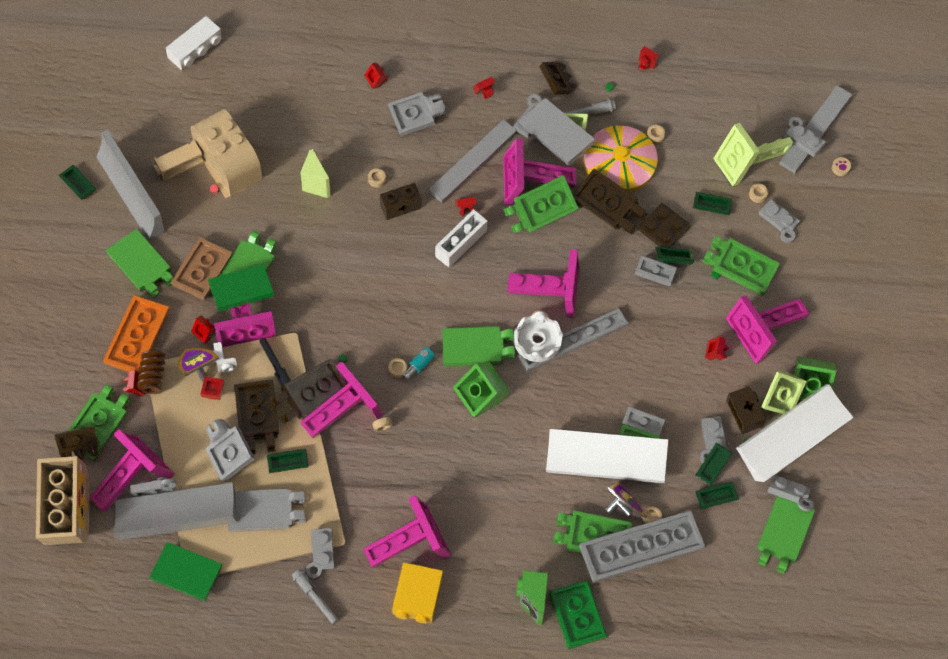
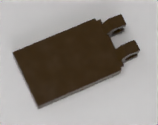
(608, 201)
(310, 390)
(257, 413)

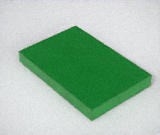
(241, 287)
(185, 571)
(577, 614)

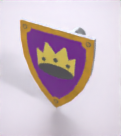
(195, 360)
(624, 501)

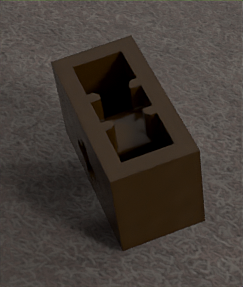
(400, 201)
(745, 419)

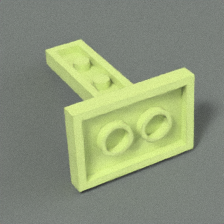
(740, 152)

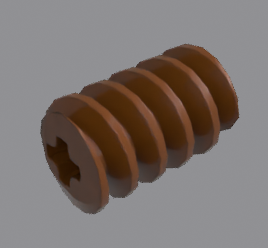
(151, 371)

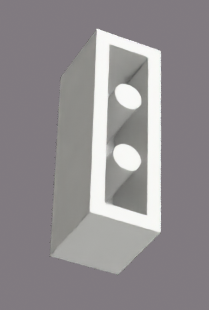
(194, 43)
(461, 238)

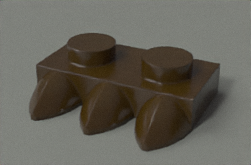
(557, 78)
(76, 441)

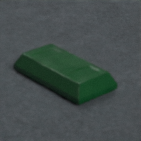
(77, 182)
(712, 203)
(674, 255)
(287, 461)
(713, 464)
(717, 495)

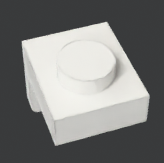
(224, 365)

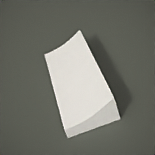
(793, 433)
(607, 456)

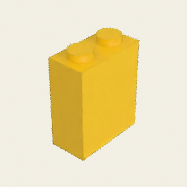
(417, 593)

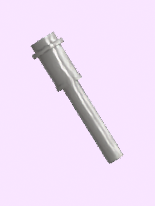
(597, 108)
(309, 588)

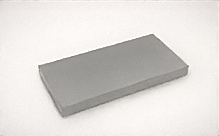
(557, 131)

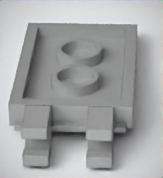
(267, 510)

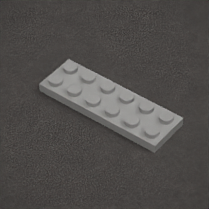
(641, 546)

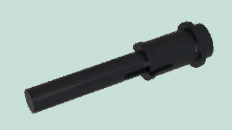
(280, 372)

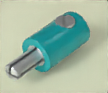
(419, 362)

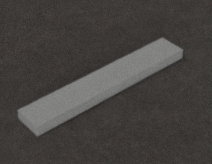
(818, 125)
(472, 161)
(583, 336)

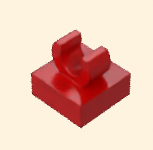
(648, 58)
(375, 75)
(485, 87)
(465, 203)
(203, 329)
(715, 349)
(132, 381)
(212, 388)

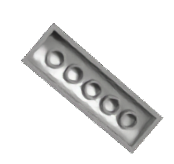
(129, 187)
(175, 511)

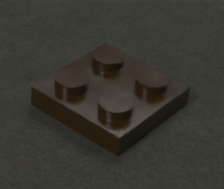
(664, 226)

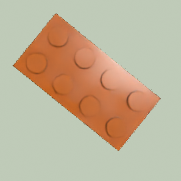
(136, 333)

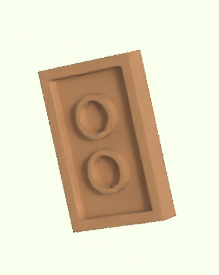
(201, 264)

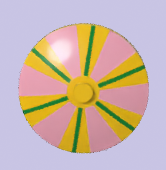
(622, 156)

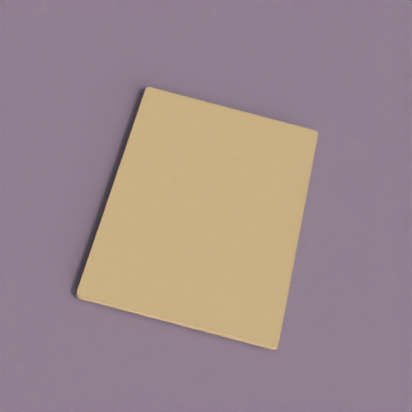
(183, 439)

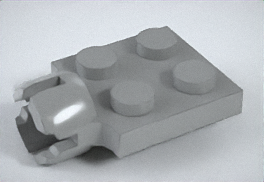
(416, 112)
(227, 449)

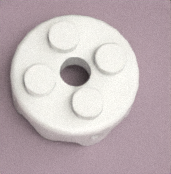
(538, 326)

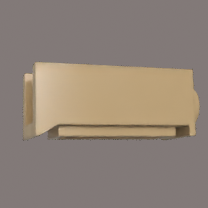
(178, 161)

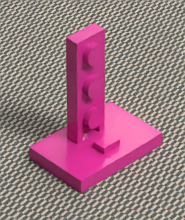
(517, 170)
(550, 285)
(244, 327)
(755, 327)
(340, 404)
(127, 469)
(409, 536)

